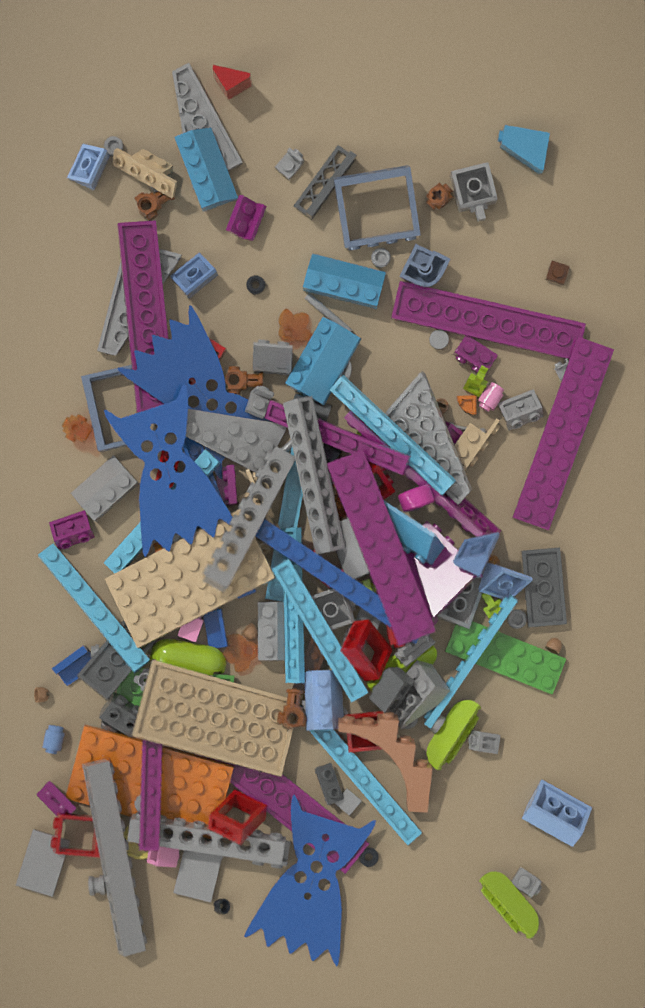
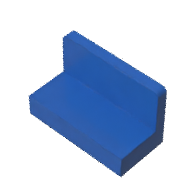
(215, 629)
(72, 665)

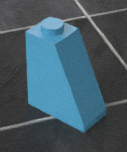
(525, 145)

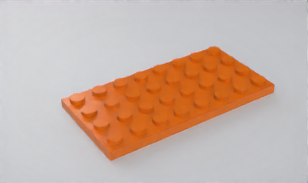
(189, 783)

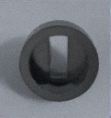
(226, 906)

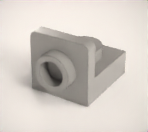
(290, 163)
(259, 401)
(484, 742)
(526, 882)

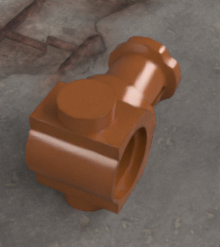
(439, 196)
(154, 200)
(244, 380)
(292, 707)

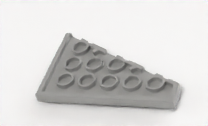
(422, 420)

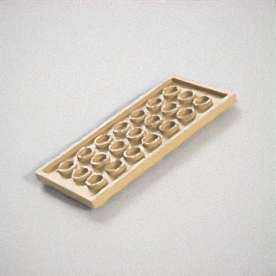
(170, 589)
(213, 718)

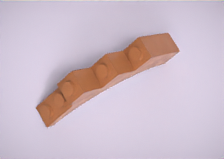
(401, 749)

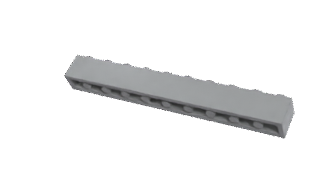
(114, 857)

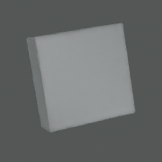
(349, 802)

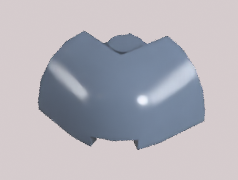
(424, 267)

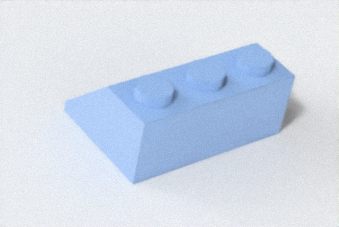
(323, 700)
(557, 813)

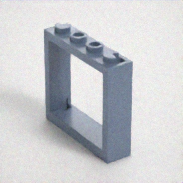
(374, 176)
(93, 409)

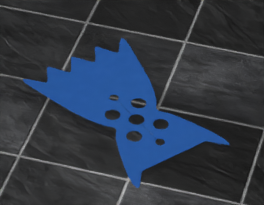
(179, 359)
(194, 498)
(319, 918)

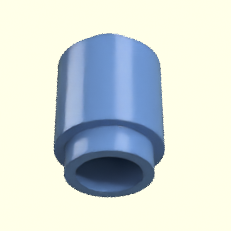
(53, 739)

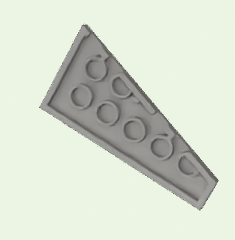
(198, 113)
(115, 326)
(234, 437)

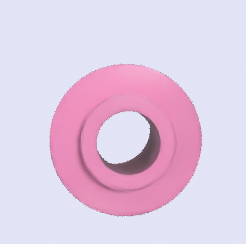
(491, 397)

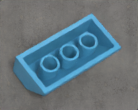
(206, 168)
(344, 281)
(323, 360)
(415, 537)

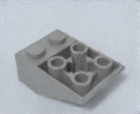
(272, 357)
(423, 695)

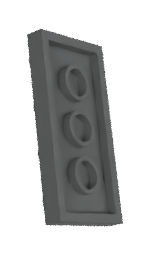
(546, 591)
(107, 669)

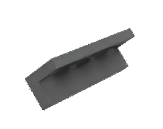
(329, 187)

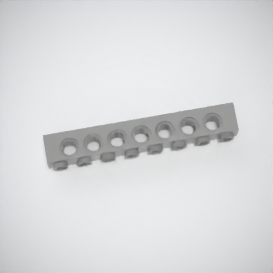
(282, 462)
(313, 475)
(215, 846)

